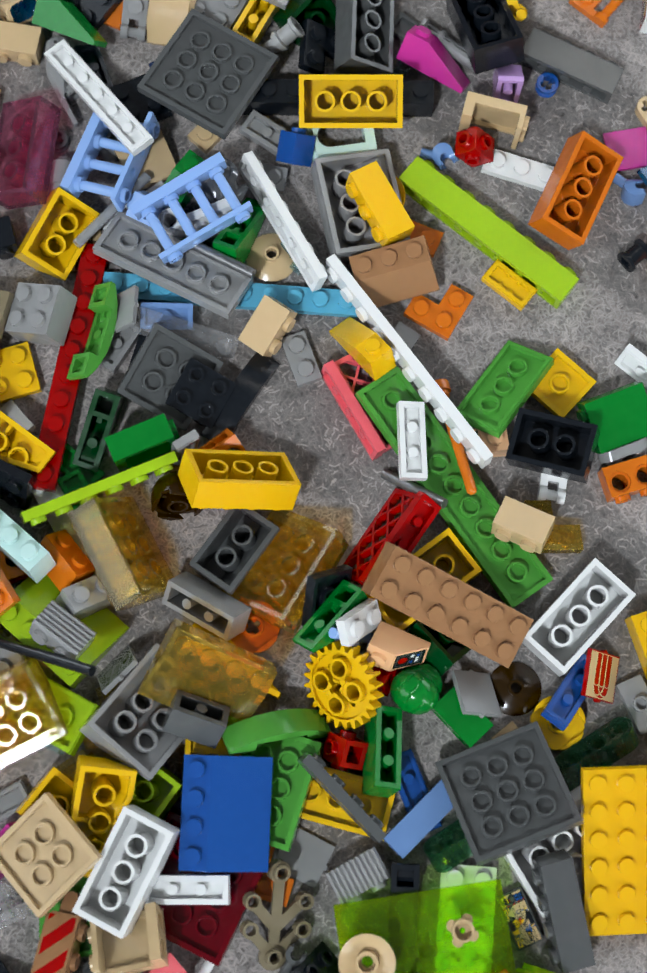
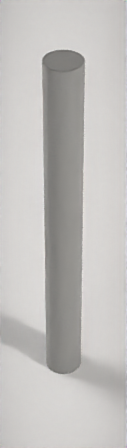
(107, 214)

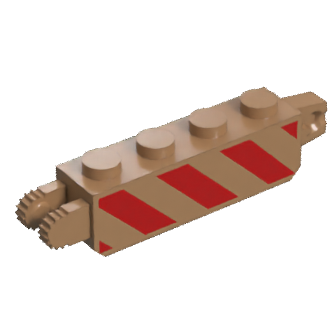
(61, 939)

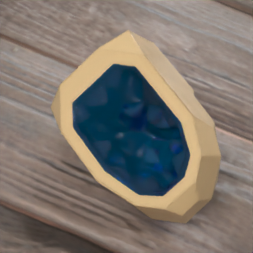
(17, 10)

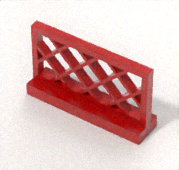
(405, 531)

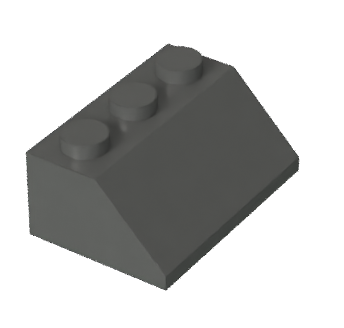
(234, 548)

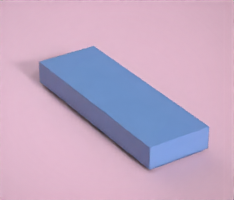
(419, 820)

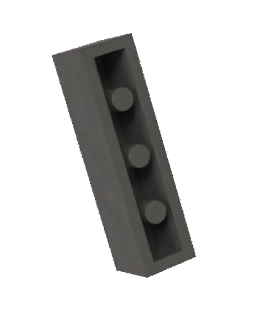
(571, 65)
(563, 911)

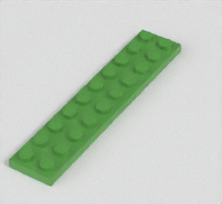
(470, 517)

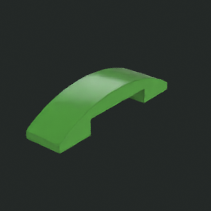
(105, 306)
(274, 726)

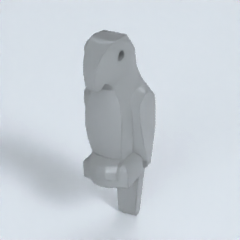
(59, 85)

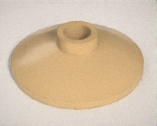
(268, 268)
(366, 945)

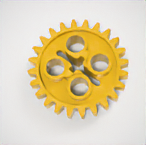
(343, 685)

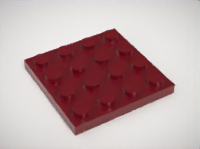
(205, 928)

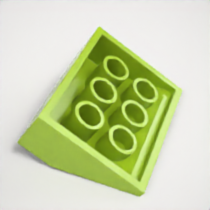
(34, 599)

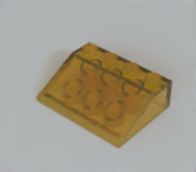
(121, 550)
(279, 577)
(208, 669)
(27, 711)

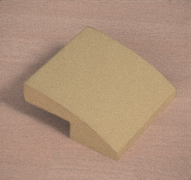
(165, 18)
(158, 161)

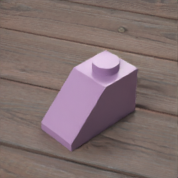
(508, 82)

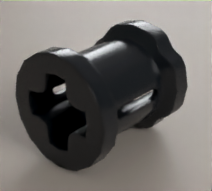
(633, 255)

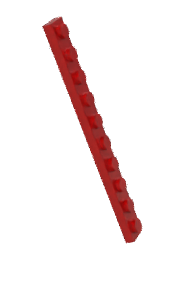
(64, 391)

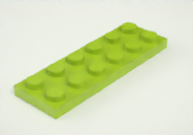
(108, 485)

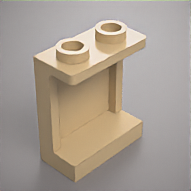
(495, 115)
(135, 953)

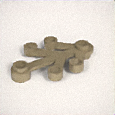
(276, 919)

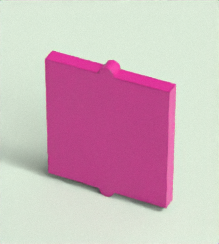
(630, 145)

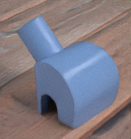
(439, 154)
(631, 191)

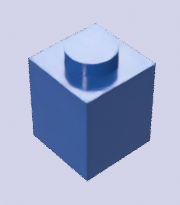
(296, 147)

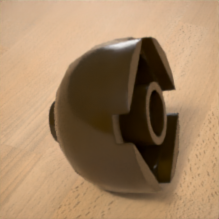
(170, 498)

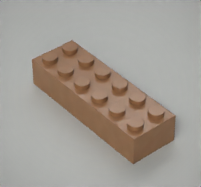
(447, 604)

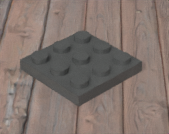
(158, 370)

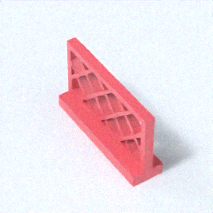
(352, 409)

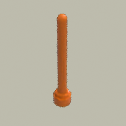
(459, 450)

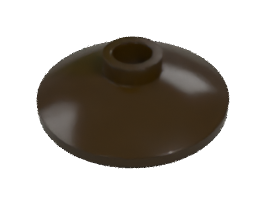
(530, 688)

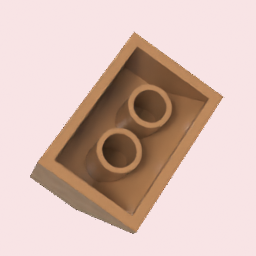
(396, 271)

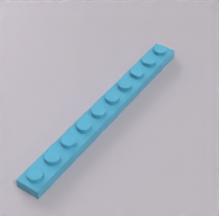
(299, 299)

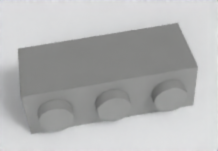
(206, 605)

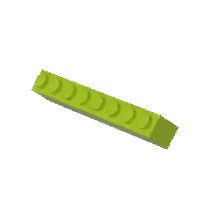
(487, 231)

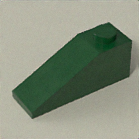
(99, 423)

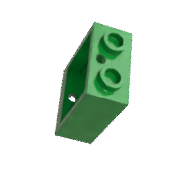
(142, 442)

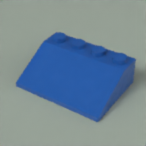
(225, 813)

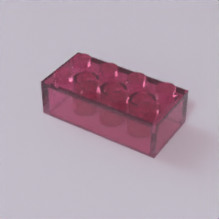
(27, 151)

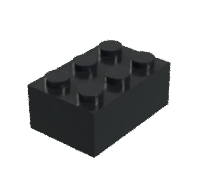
(553, 445)

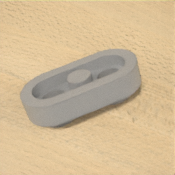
(614, 456)

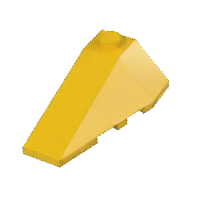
(22, 447)

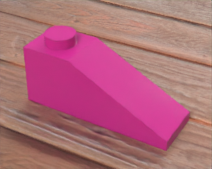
(429, 56)

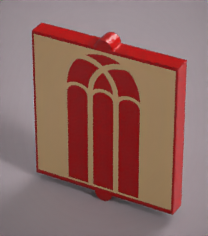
(600, 676)

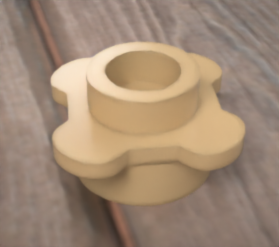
(464, 922)

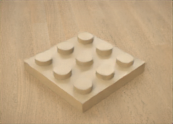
(45, 854)

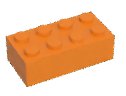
(575, 190)

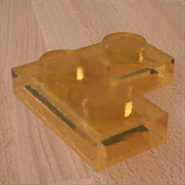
(562, 537)

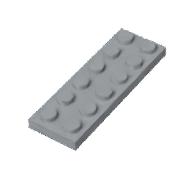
(192, 277)

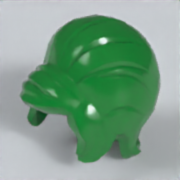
(416, 688)

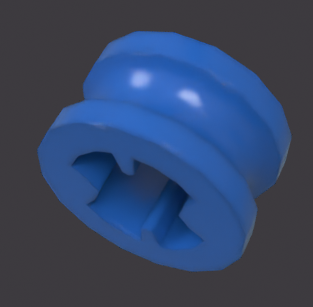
(541, 91)

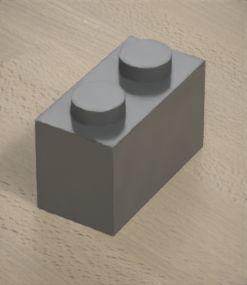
(196, 719)

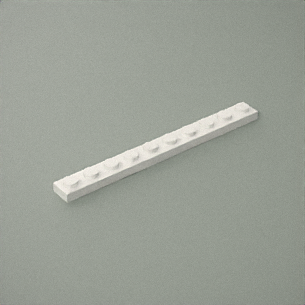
(412, 367)

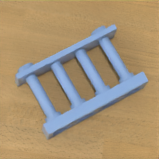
(85, 161)
(169, 196)

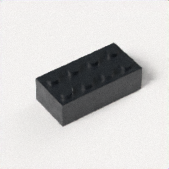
(487, 33)

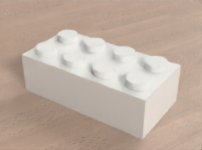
(577, 617)
(126, 871)

